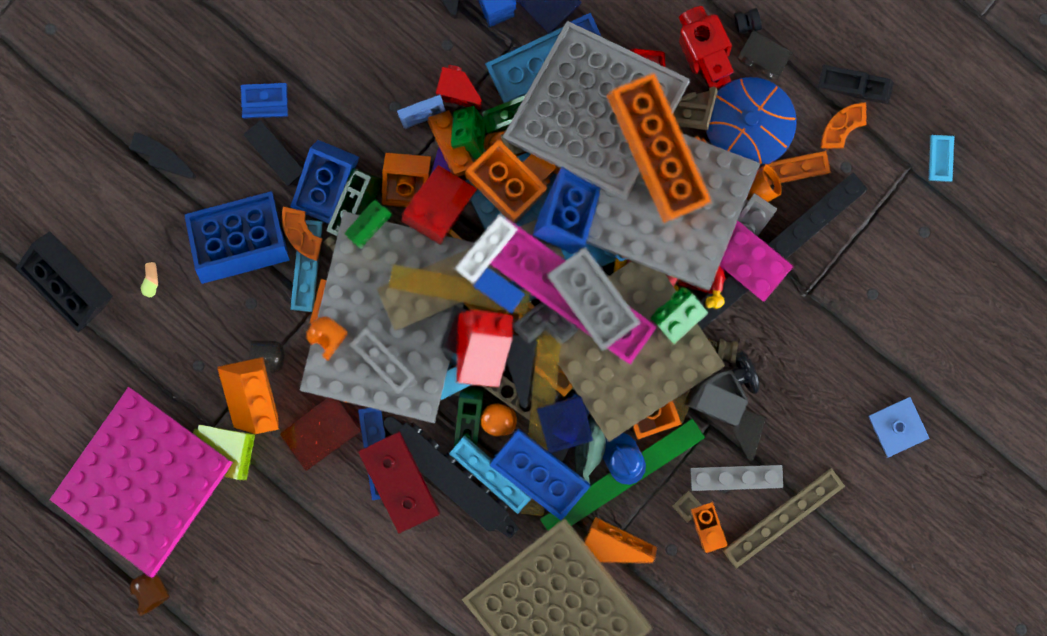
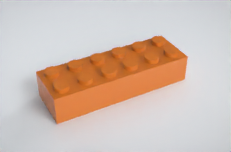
(658, 148)

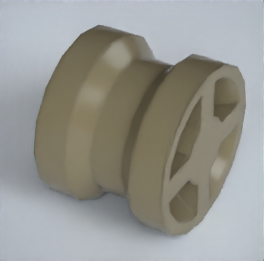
(727, 350)

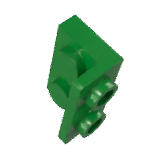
(468, 131)
(367, 224)

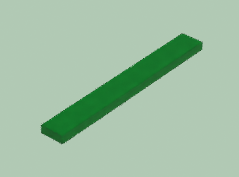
(609, 488)

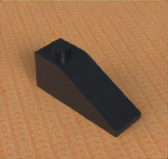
(521, 362)

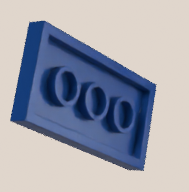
(539, 474)

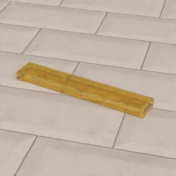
(446, 287)

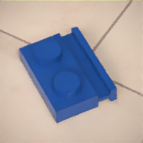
(264, 100)

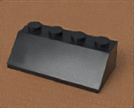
(63, 281)

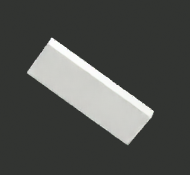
(486, 248)

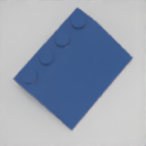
(236, 237)

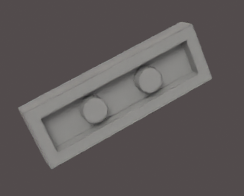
(382, 360)

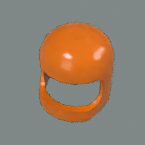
(761, 186)
(327, 334)
(498, 420)

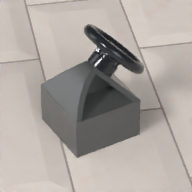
(722, 394)

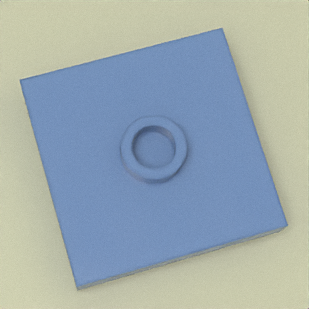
(421, 111)
(898, 427)

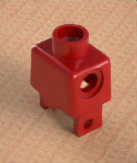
(710, 55)

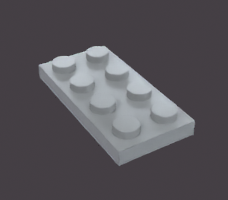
(593, 299)

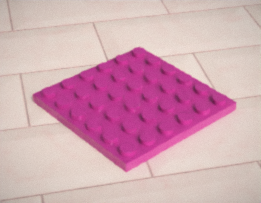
(141, 481)

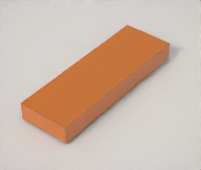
(800, 167)

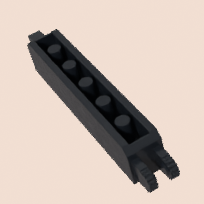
(452, 481)

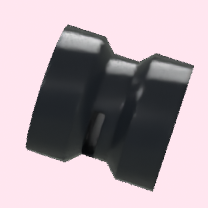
(747, 21)

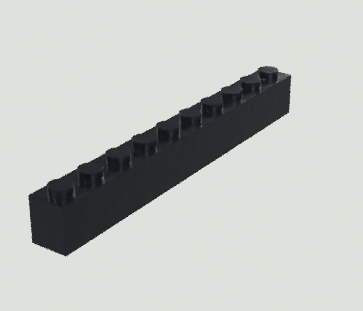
(794, 237)

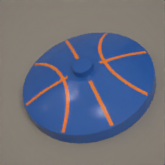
(752, 120)

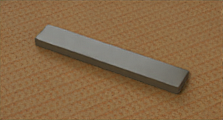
(783, 518)

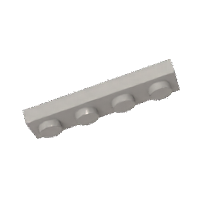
(736, 477)

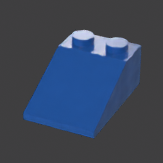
(323, 180)
(567, 212)

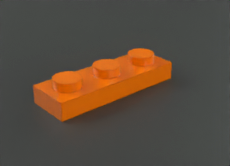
(456, 159)

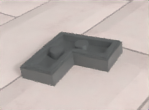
(542, 319)

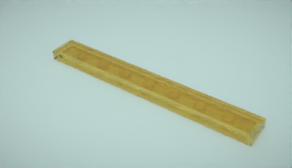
(543, 394)

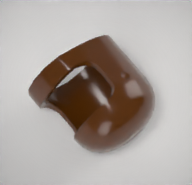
(149, 592)

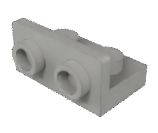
(756, 214)

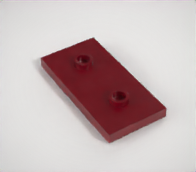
(399, 482)

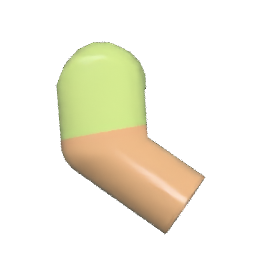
(150, 281)

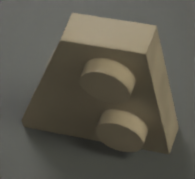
(696, 109)

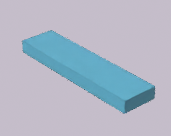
(306, 275)
(478, 465)

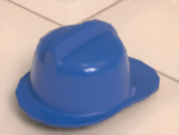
(624, 459)

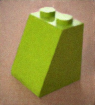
(231, 444)

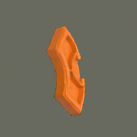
(842, 125)
(299, 235)

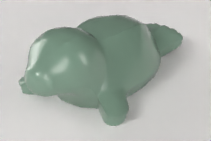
(590, 453)

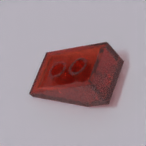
(320, 432)

